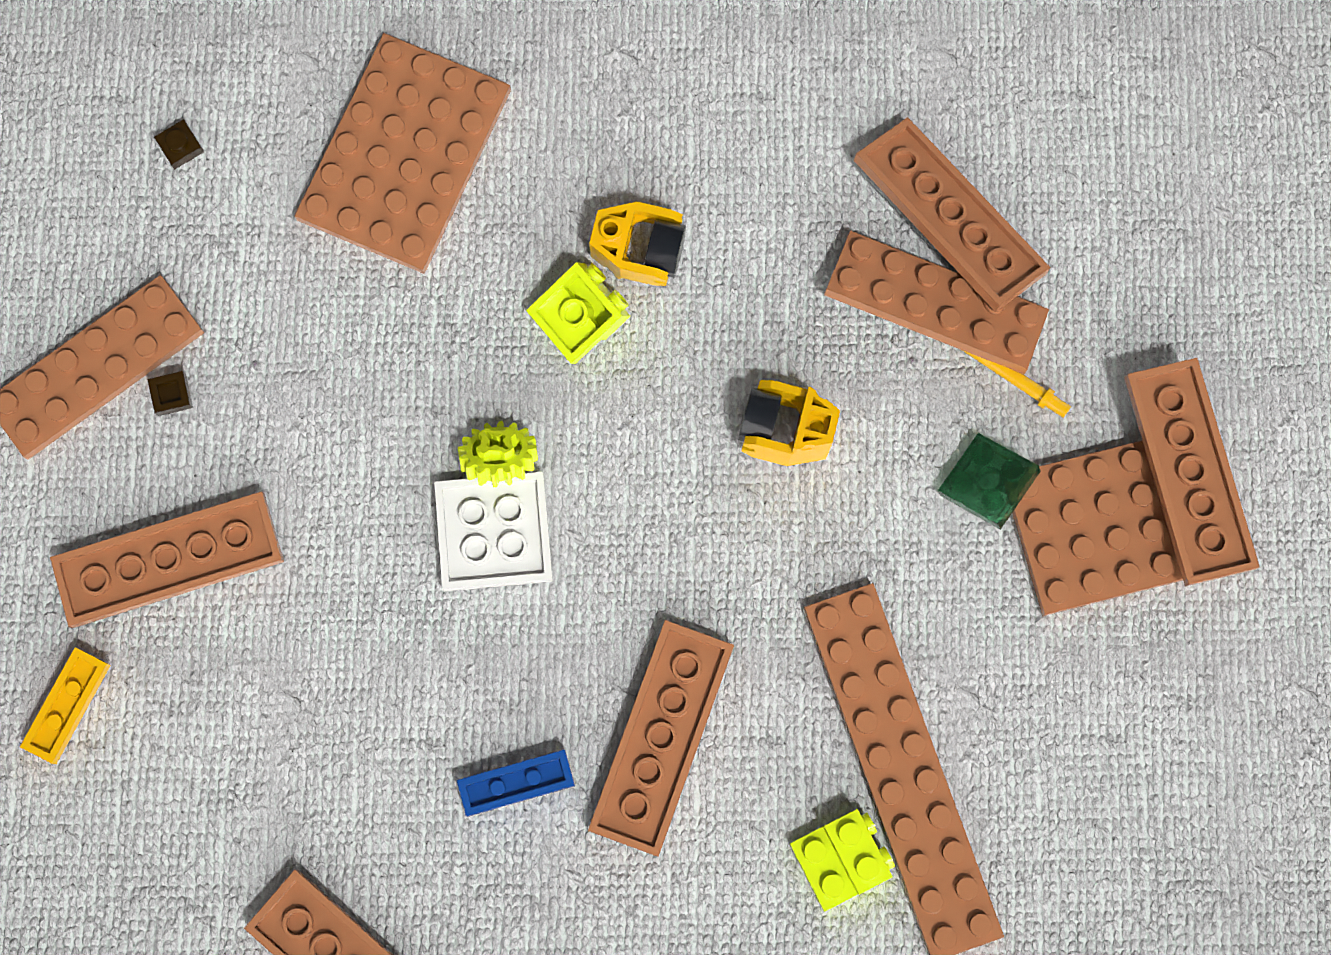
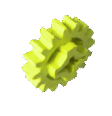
(497, 454)

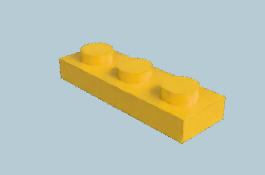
(65, 706)

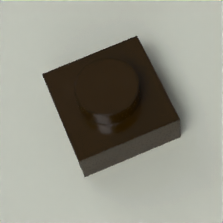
(179, 144)
(170, 393)

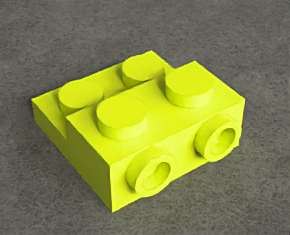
(579, 311)
(842, 859)

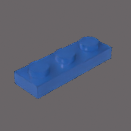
(515, 783)

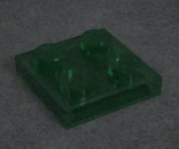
(989, 481)

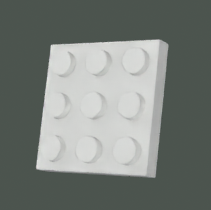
(493, 533)

